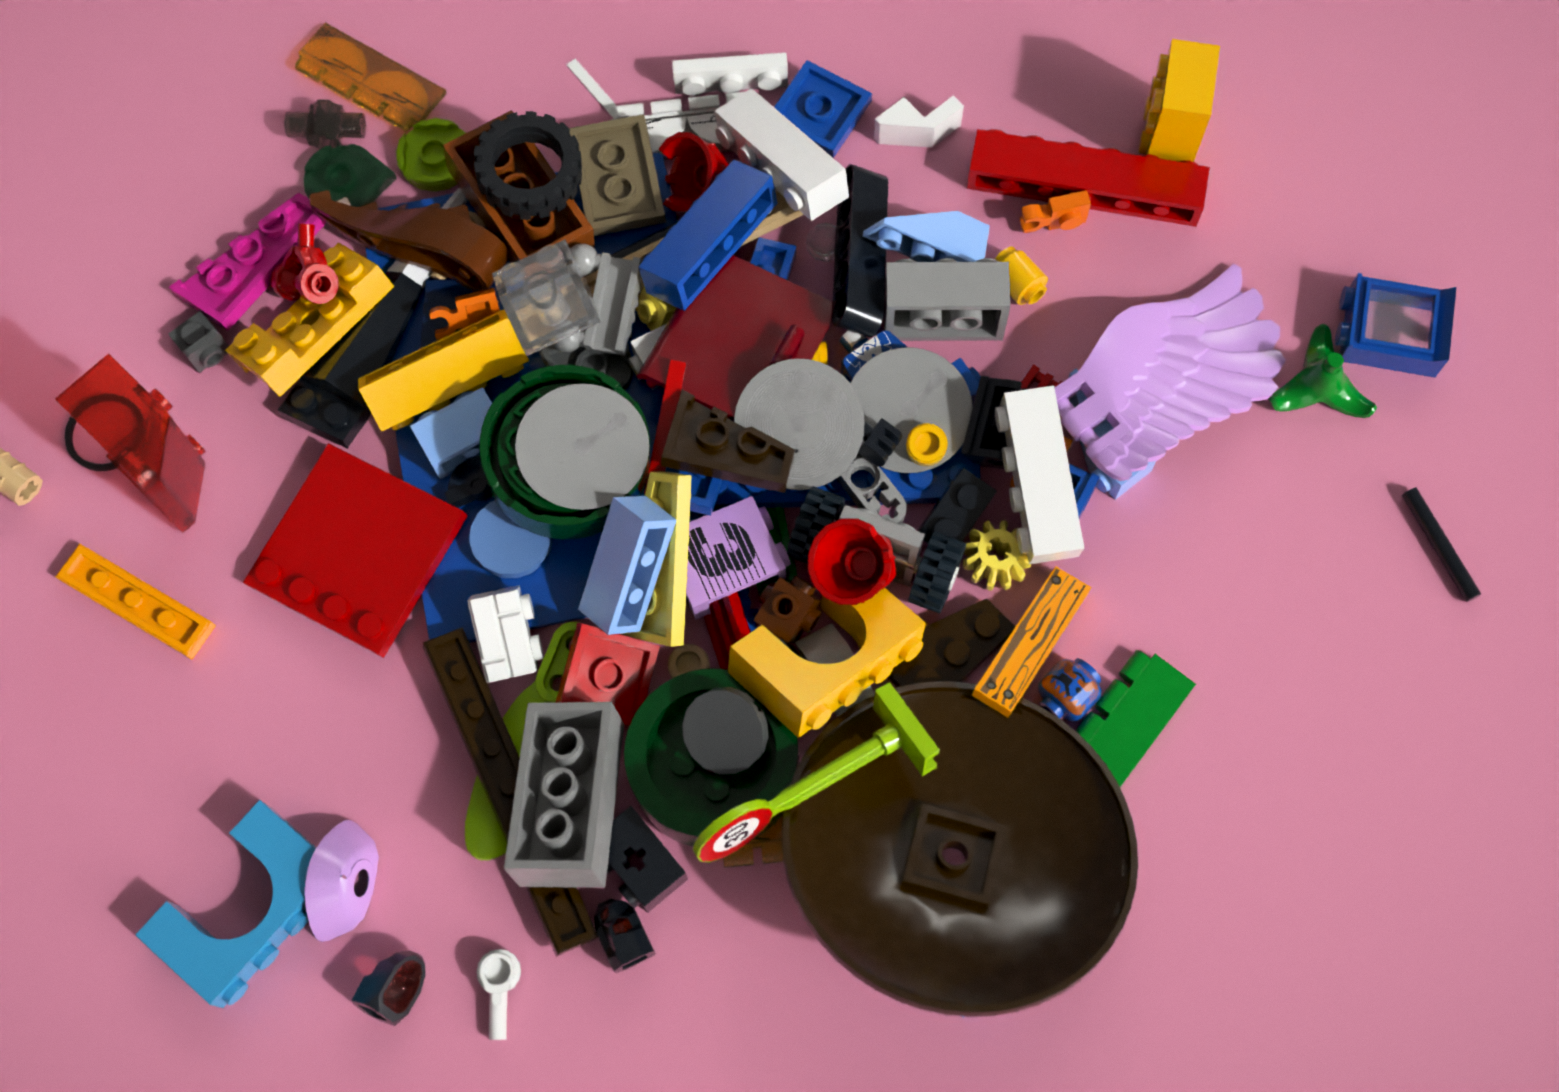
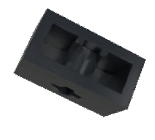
(661, 871)

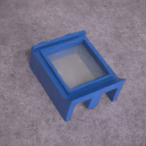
(1396, 326)

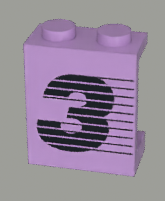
(730, 554)

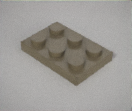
(618, 175)

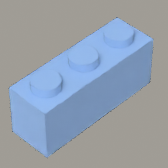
(626, 564)

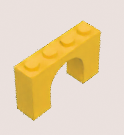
(808, 692)

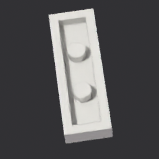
(730, 73)

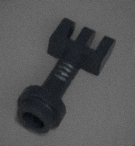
(879, 442)

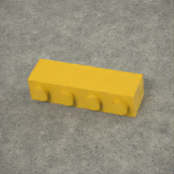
(442, 371)

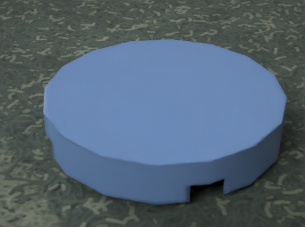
(504, 545)

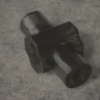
(325, 124)

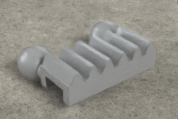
(614, 299)

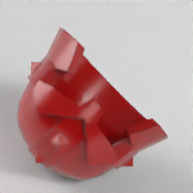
(692, 170)
(850, 561)

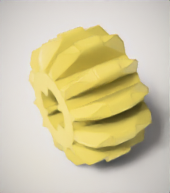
(988, 566)

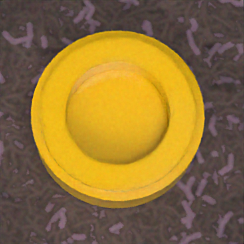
(926, 444)

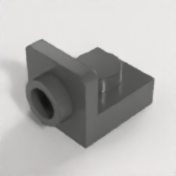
(199, 342)

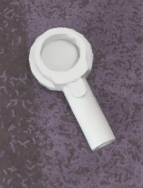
(498, 974)

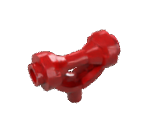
(305, 271)

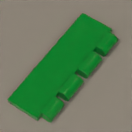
(1135, 712)

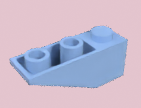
(932, 236)

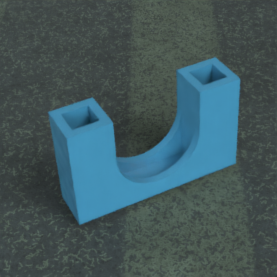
(223, 966)

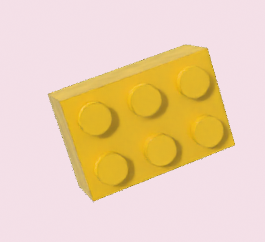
(1180, 101)

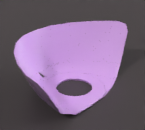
(330, 898)

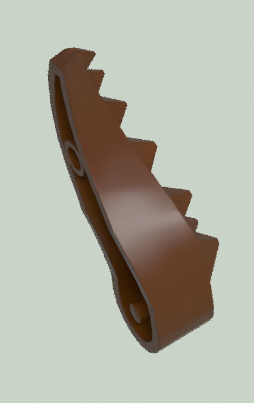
(422, 237)

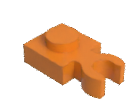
(1060, 212)
(469, 310)

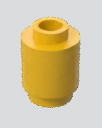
(1025, 277)

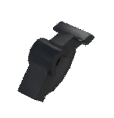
(467, 483)

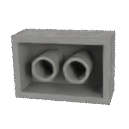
(947, 300)

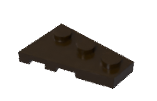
(717, 447)

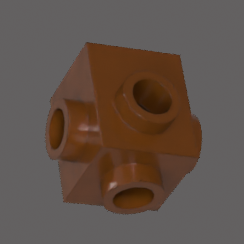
(775, 612)

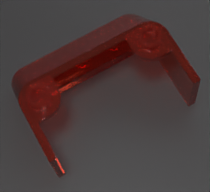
(139, 438)

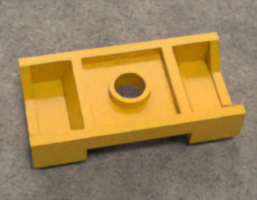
(311, 329)

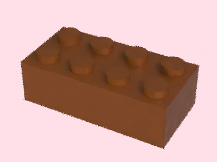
(522, 168)

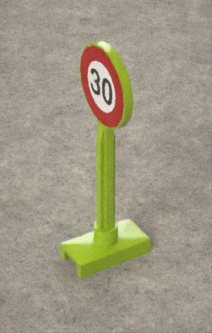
(749, 819)

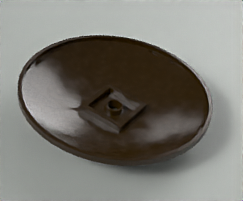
(1040, 842)

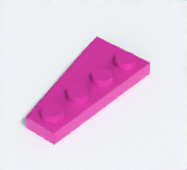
(240, 275)

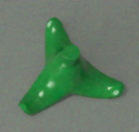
(1322, 381)

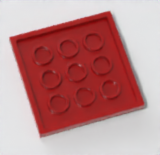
(355, 550)

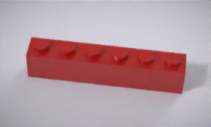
(1114, 180)

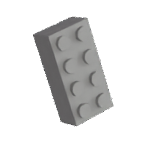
(565, 795)

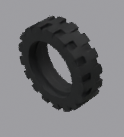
(528, 129)

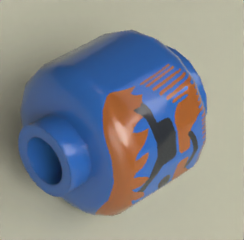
(1070, 689)

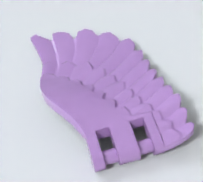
(1171, 374)

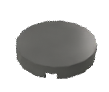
(725, 730)

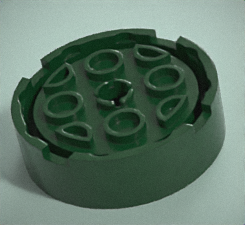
(500, 461)
(673, 786)

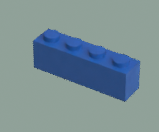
(708, 234)

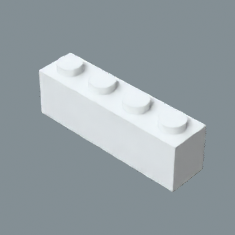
(775, 146)
(1040, 475)

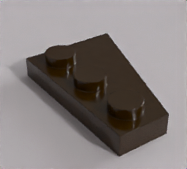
(955, 646)

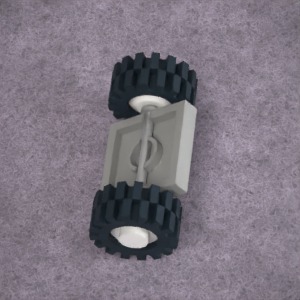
(934, 573)

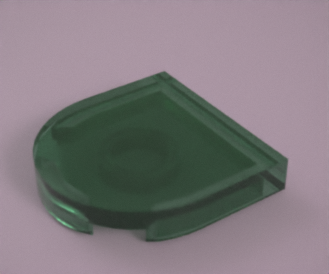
(347, 173)

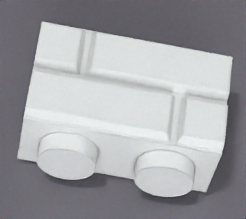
(504, 633)

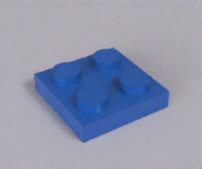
(823, 106)

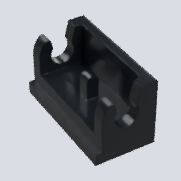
(982, 440)

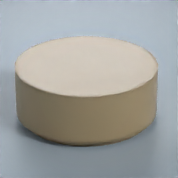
(687, 659)

